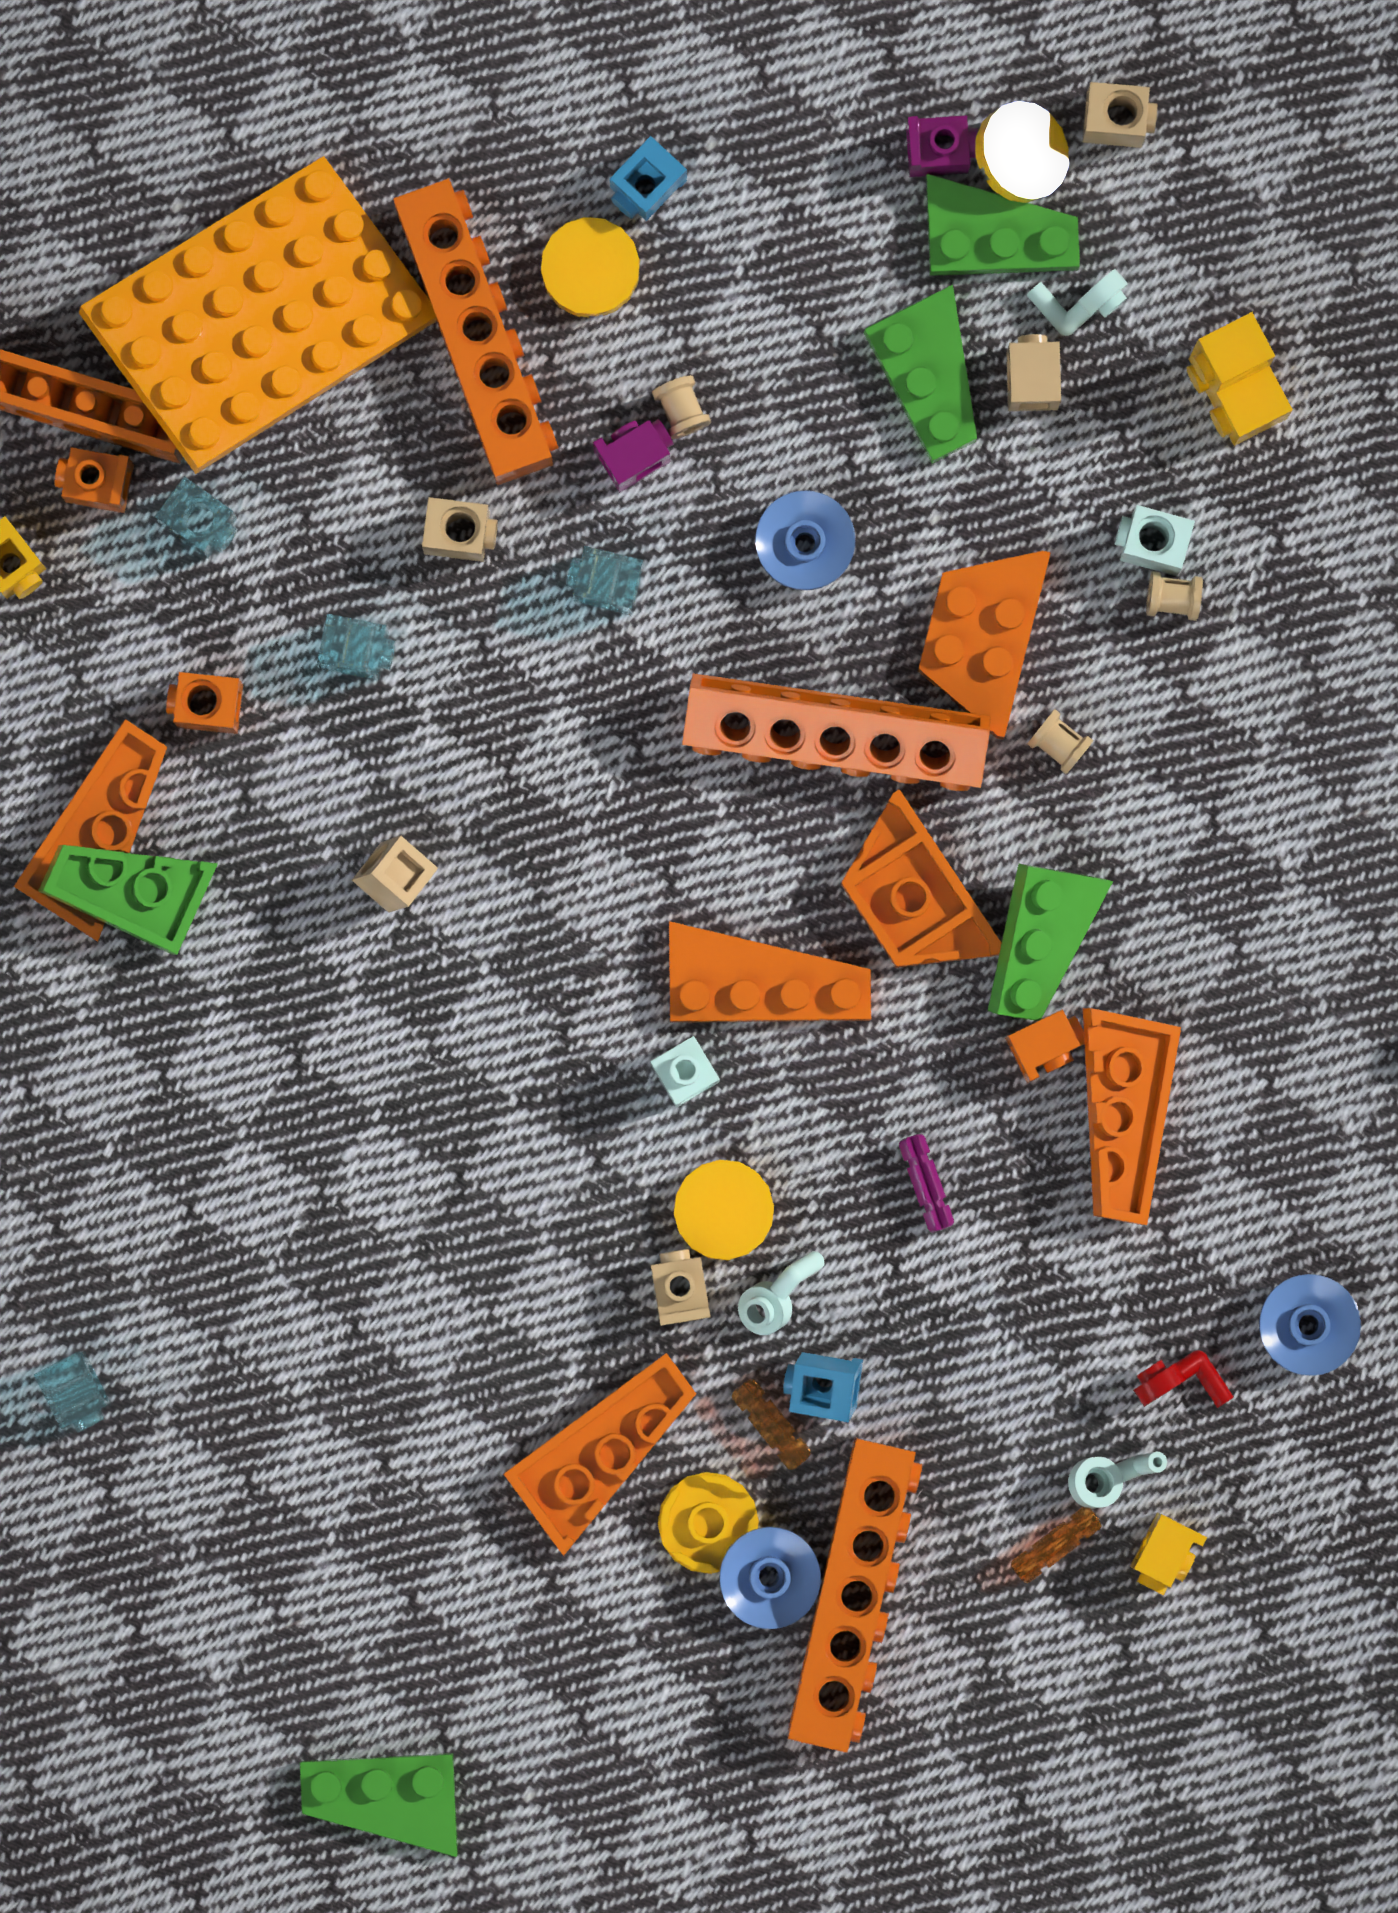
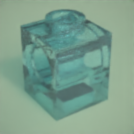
(182, 503)
(605, 580)
(355, 647)
(74, 1392)

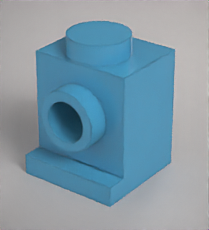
(648, 163)
(830, 1402)

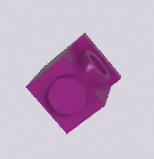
(927, 157)
(634, 452)

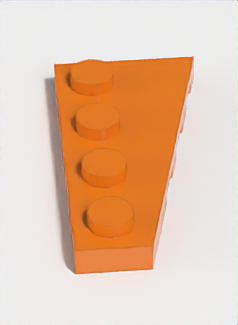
(100, 815)
(749, 981)
(1127, 1099)
(592, 1457)

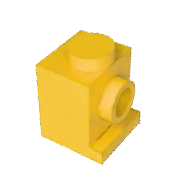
(26, 577)
(1165, 1553)

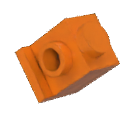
(110, 489)
(1046, 1044)

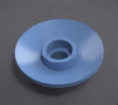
(809, 515)
(1335, 1317)
(788, 1596)

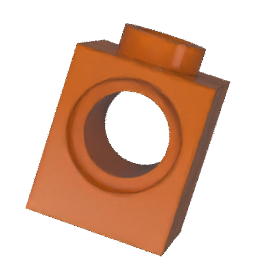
(222, 718)

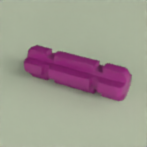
(926, 1182)

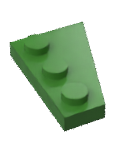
(990, 235)
(928, 372)
(132, 892)
(1041, 936)
(387, 1796)

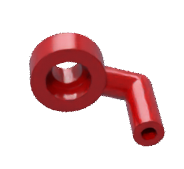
(1160, 1379)

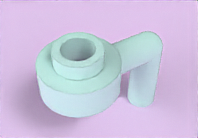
(1102, 297)
(775, 1296)
(1110, 1477)

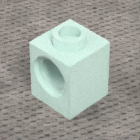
(1175, 530)
(685, 1071)

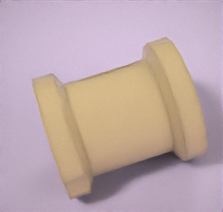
(681, 407)
(1174, 596)
(1060, 741)

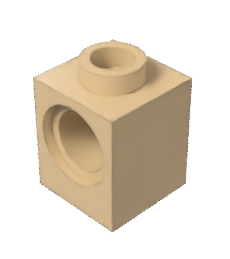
(1102, 130)
(1033, 374)
(442, 513)
(394, 874)

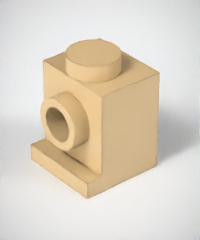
(680, 1308)

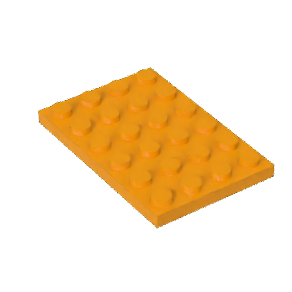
(258, 314)

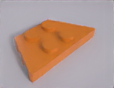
(983, 634)
(914, 894)

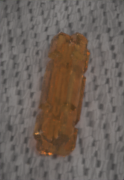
(771, 1424)
(1056, 1544)

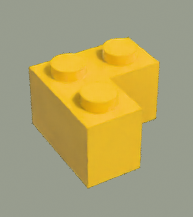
(1238, 379)

